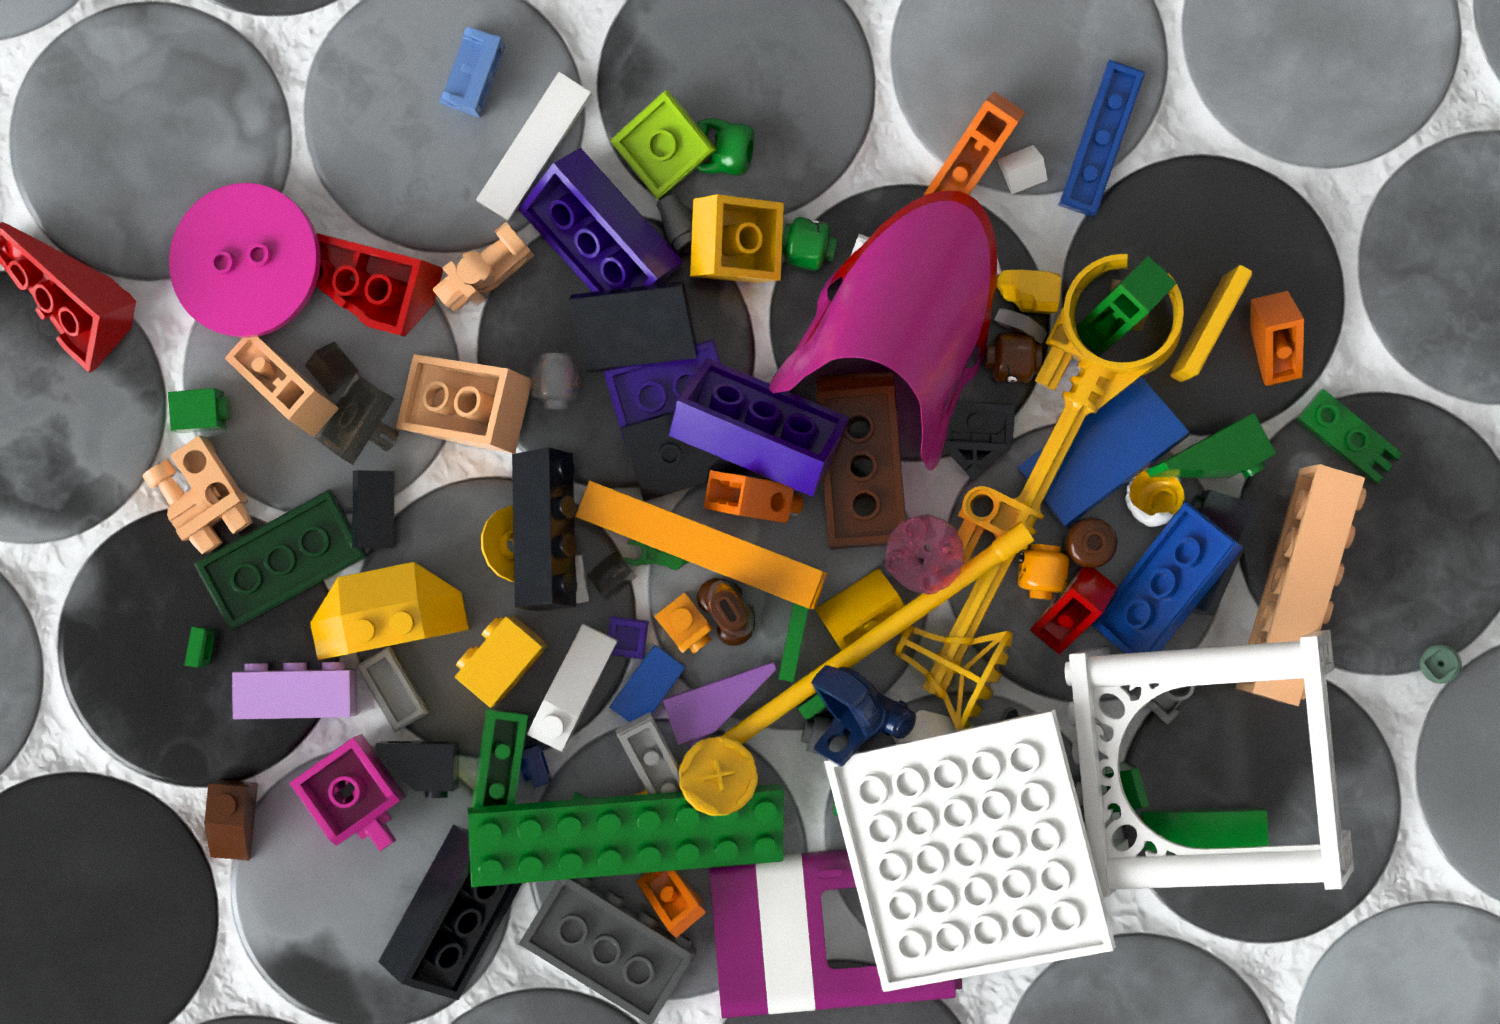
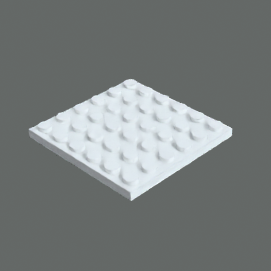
(970, 852)

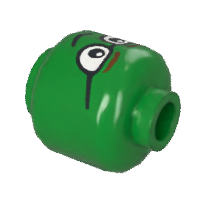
(807, 243)

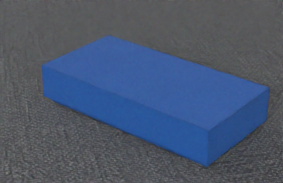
(647, 685)

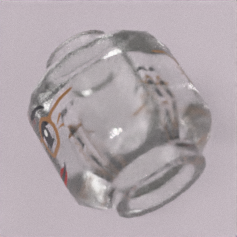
(555, 380)

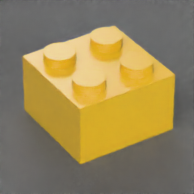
(736, 239)
(500, 660)

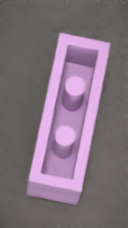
(294, 691)

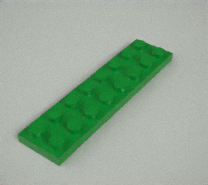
(619, 837)

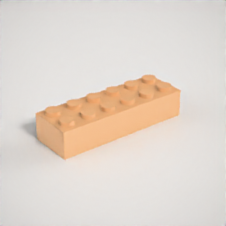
(1306, 567)

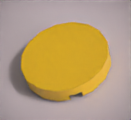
(718, 776)

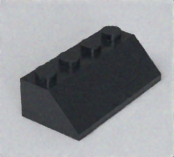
(446, 923)

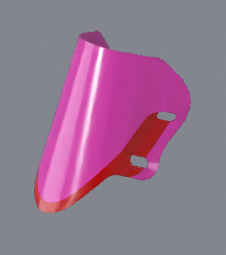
(914, 303)

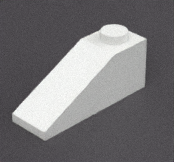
(572, 687)

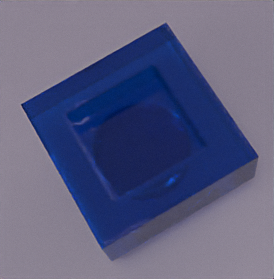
(535, 766)

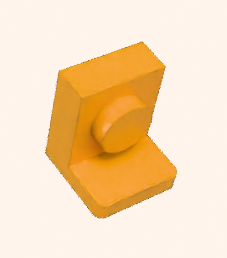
(685, 624)

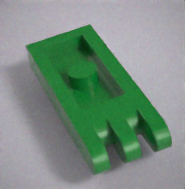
(1348, 435)

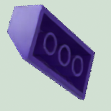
(597, 227)
(758, 429)

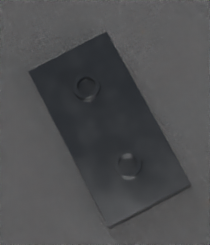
(666, 463)

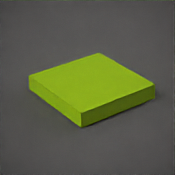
(663, 144)

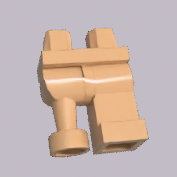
(483, 271)
(210, 500)

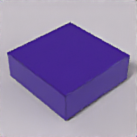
(630, 636)

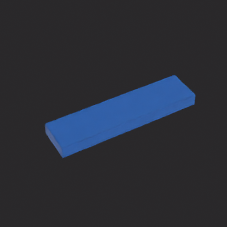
(1101, 138)

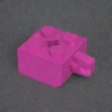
(373, 795)

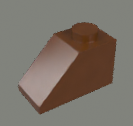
(230, 818)

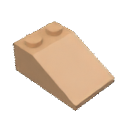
(464, 403)

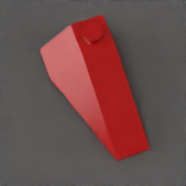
(377, 285)
(77, 299)

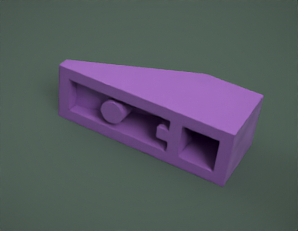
(707, 707)

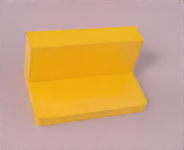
(859, 608)

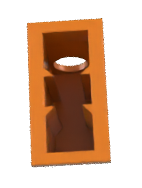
(751, 497)

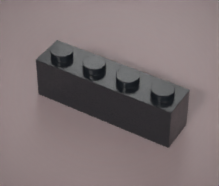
(544, 530)

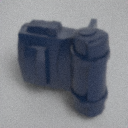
(857, 709)

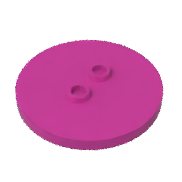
(244, 260)

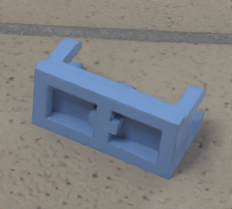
(473, 72)

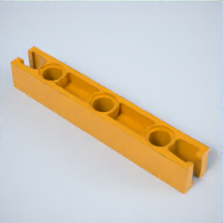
(702, 545)

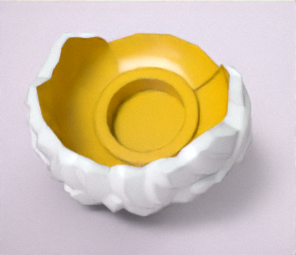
(1154, 498)

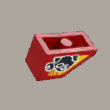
(1074, 609)

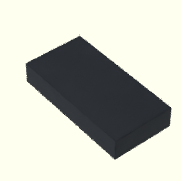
(373, 509)

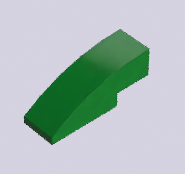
(1209, 827)

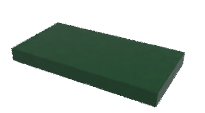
(280, 560)

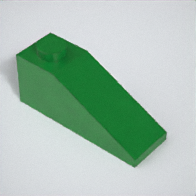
(1125, 306)
(1229, 451)

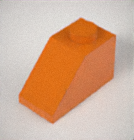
(1277, 337)

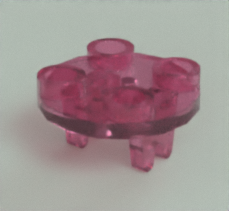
(909, 544)

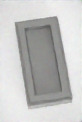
(392, 689)

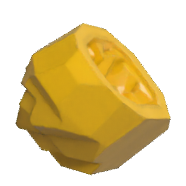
(1031, 290)

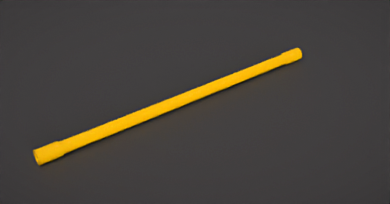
(1000, 550)

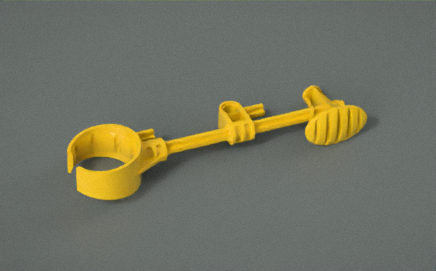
(1091, 389)

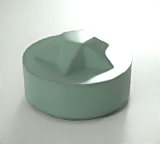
(1441, 663)

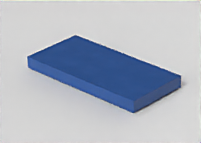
(1111, 450)
(1167, 582)

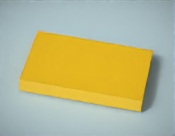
(1211, 324)

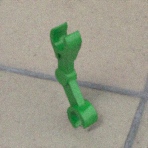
(653, 556)

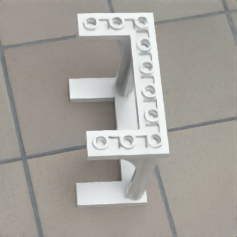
(1120, 867)

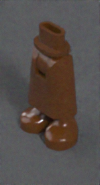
(731, 614)

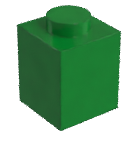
(198, 410)

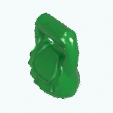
(733, 147)

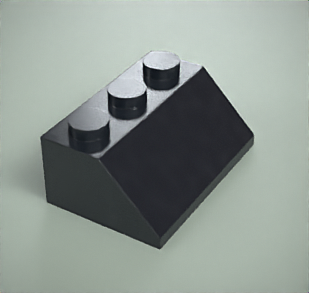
(1237, 520)

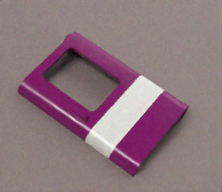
(775, 941)

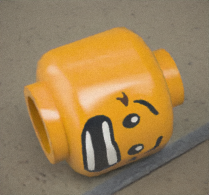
(1043, 571)

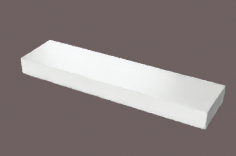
(534, 147)

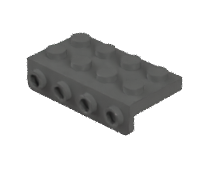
(609, 946)

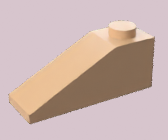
(282, 384)

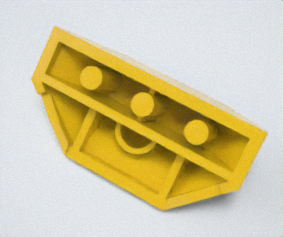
(386, 610)

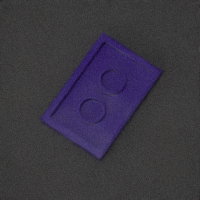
(654, 387)

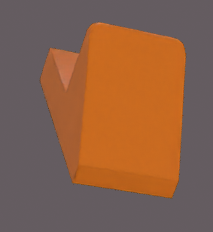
(672, 899)

